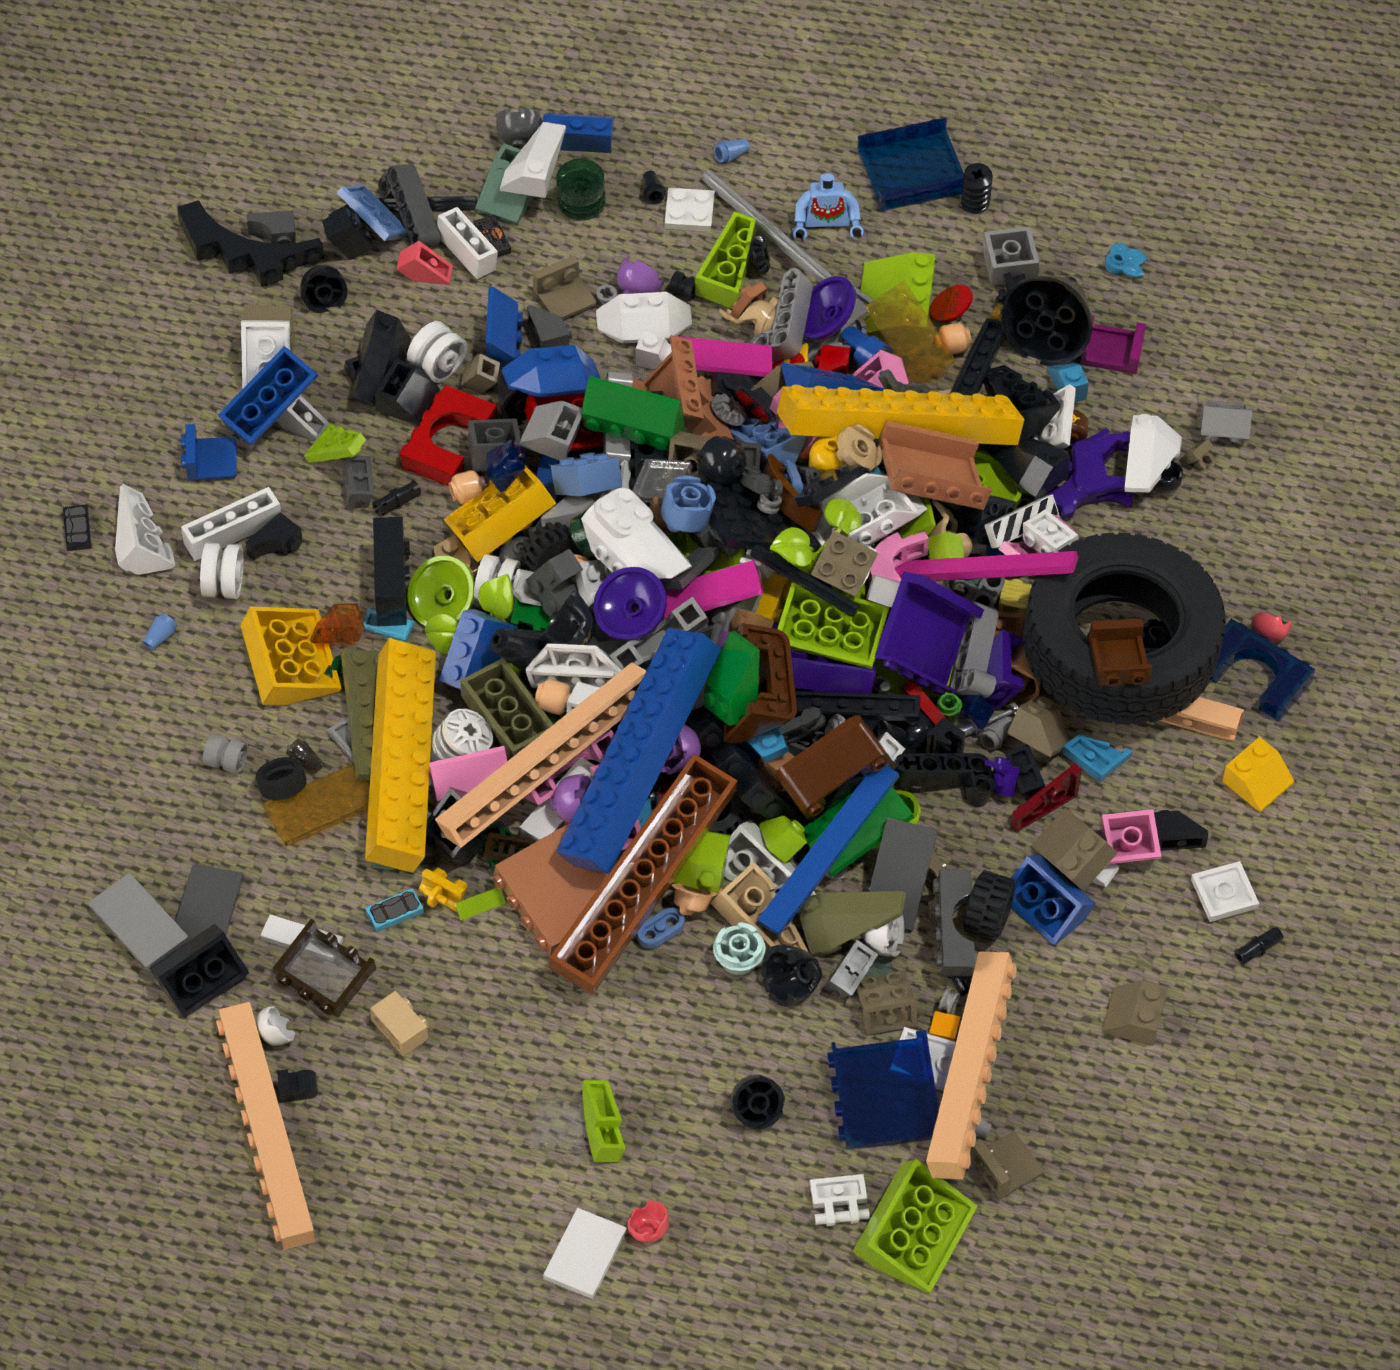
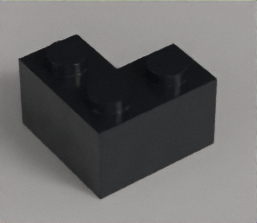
(348, 232)
(464, 853)

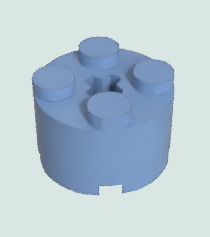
(687, 504)

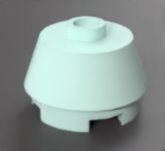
(739, 948)

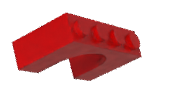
(449, 408)

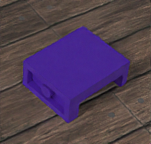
(1000, 666)

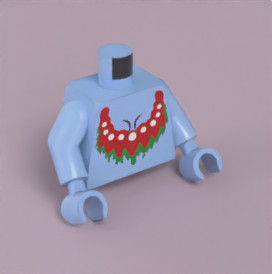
(826, 205)

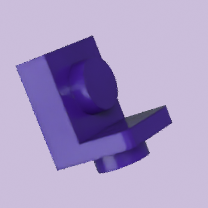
(1004, 776)

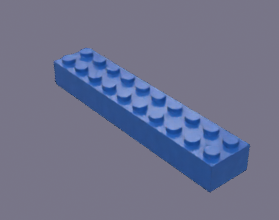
(638, 750)

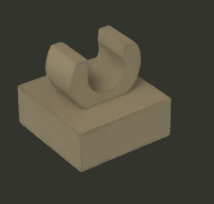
(1198, 453)

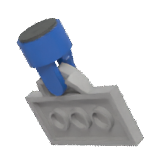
(852, 335)

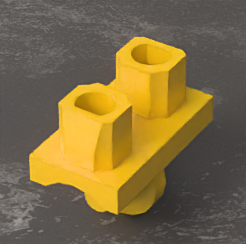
(441, 890)

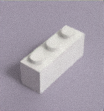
(467, 243)

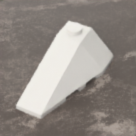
(535, 163)
(1150, 452)
(137, 537)
(748, 847)

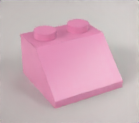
(1131, 835)

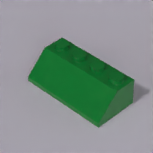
(631, 413)
(869, 834)

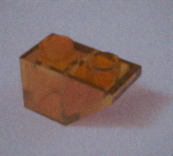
(339, 625)

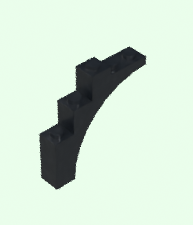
(239, 253)
(733, 760)

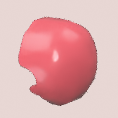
(1270, 627)
(649, 1223)

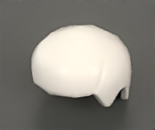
(273, 1027)

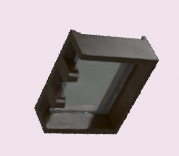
(323, 969)

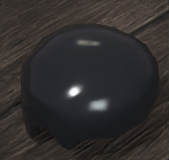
(1170, 479)

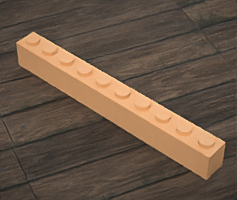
(541, 758)
(971, 1066)
(266, 1126)

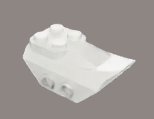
(878, 507)
(625, 536)

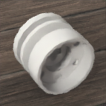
(460, 734)

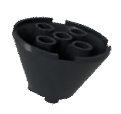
(1047, 319)

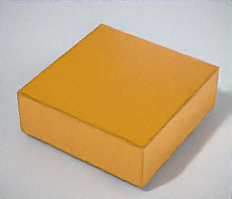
(945, 1025)

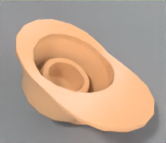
(692, 899)

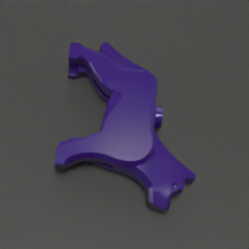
(1088, 474)

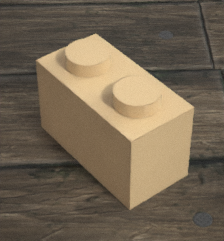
(399, 1022)

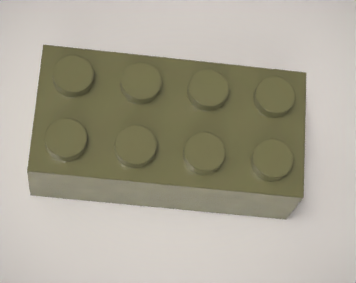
(505, 705)

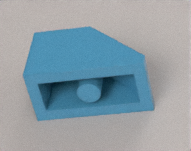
(1071, 374)

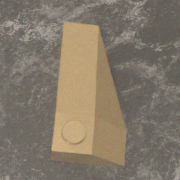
(745, 902)

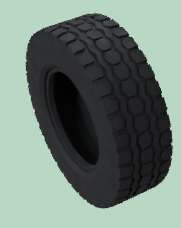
(1137, 573)

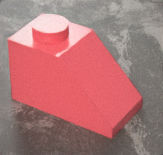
(424, 265)

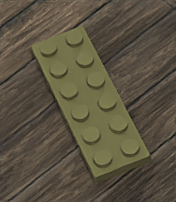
(360, 690)

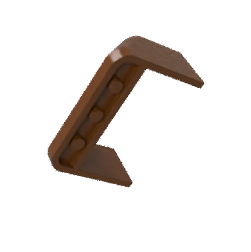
(831, 763)

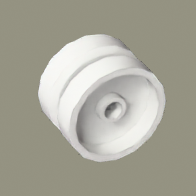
(437, 351)
(491, 568)
(221, 570)

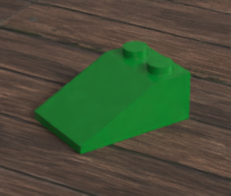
(733, 680)

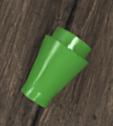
(949, 706)

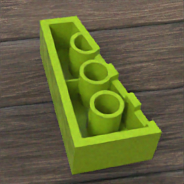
(726, 266)

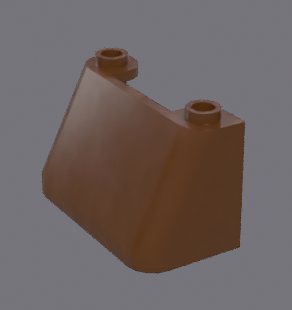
(777, 697)

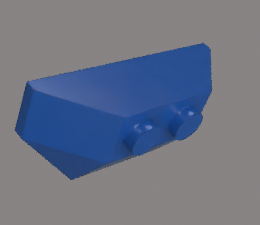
(551, 371)

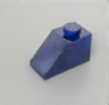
(505, 464)

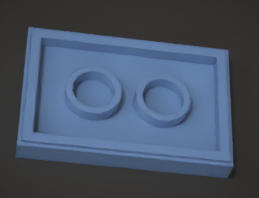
(373, 212)

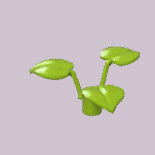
(794, 542)
(494, 597)

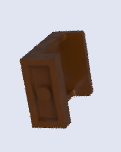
(1119, 652)

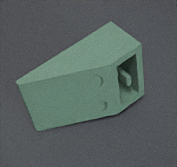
(502, 204)

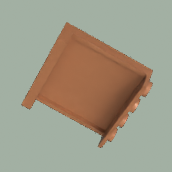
(677, 380)
(932, 465)
(546, 889)

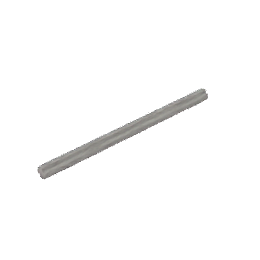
(766, 226)

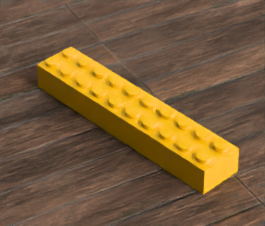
(830, 411)
(400, 756)

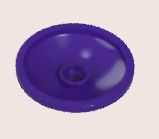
(829, 307)
(622, 593)

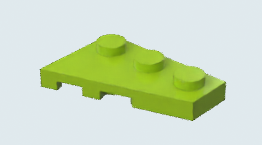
(335, 444)

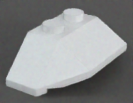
(653, 312)
(571, 665)

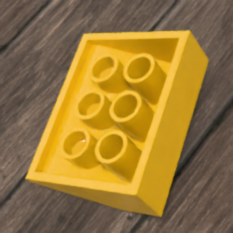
(496, 517)
(284, 658)

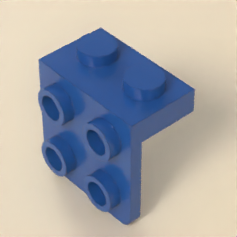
(208, 456)

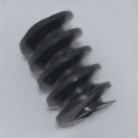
(976, 188)

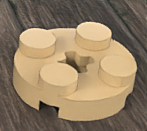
(866, 455)

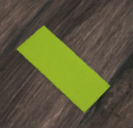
(480, 903)

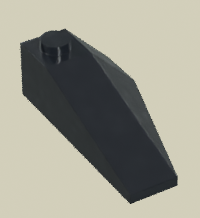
(382, 344)
(1032, 403)
(1032, 465)

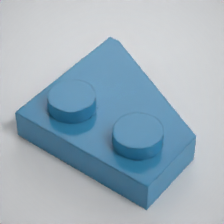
(1095, 756)

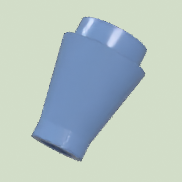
(728, 150)
(160, 630)

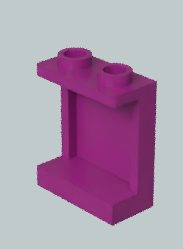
(1114, 348)

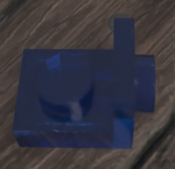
(976, 709)

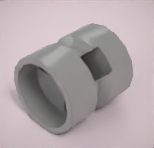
(223, 753)

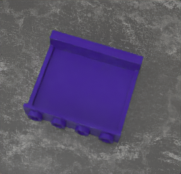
(925, 631)

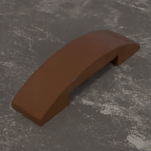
(806, 516)

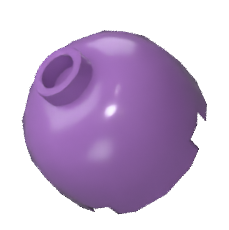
(638, 278)
(682, 751)
(569, 796)

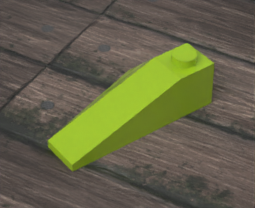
(707, 864)

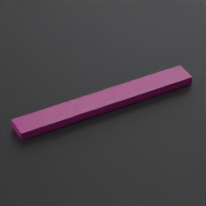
(992, 566)

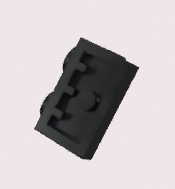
(972, 520)

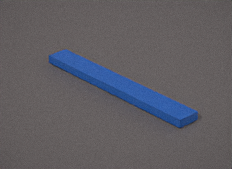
(827, 849)

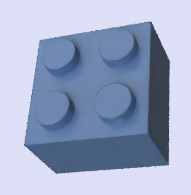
(586, 475)

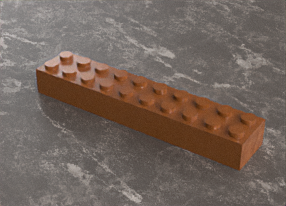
(642, 874)

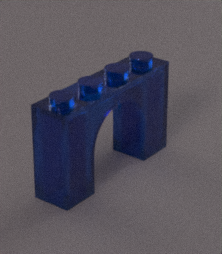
(1291, 673)

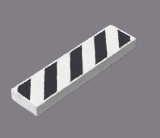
(1011, 525)

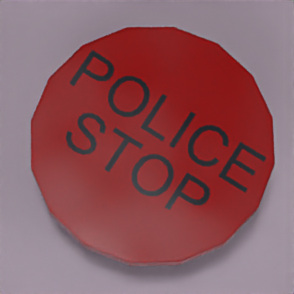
(951, 303)

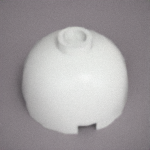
(886, 938)

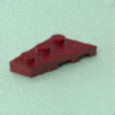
(1048, 799)

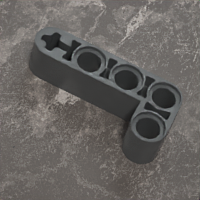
(406, 188)

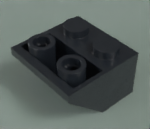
(405, 392)

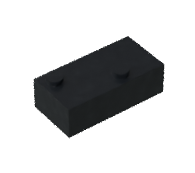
(390, 571)

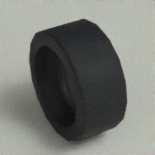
(270, 782)

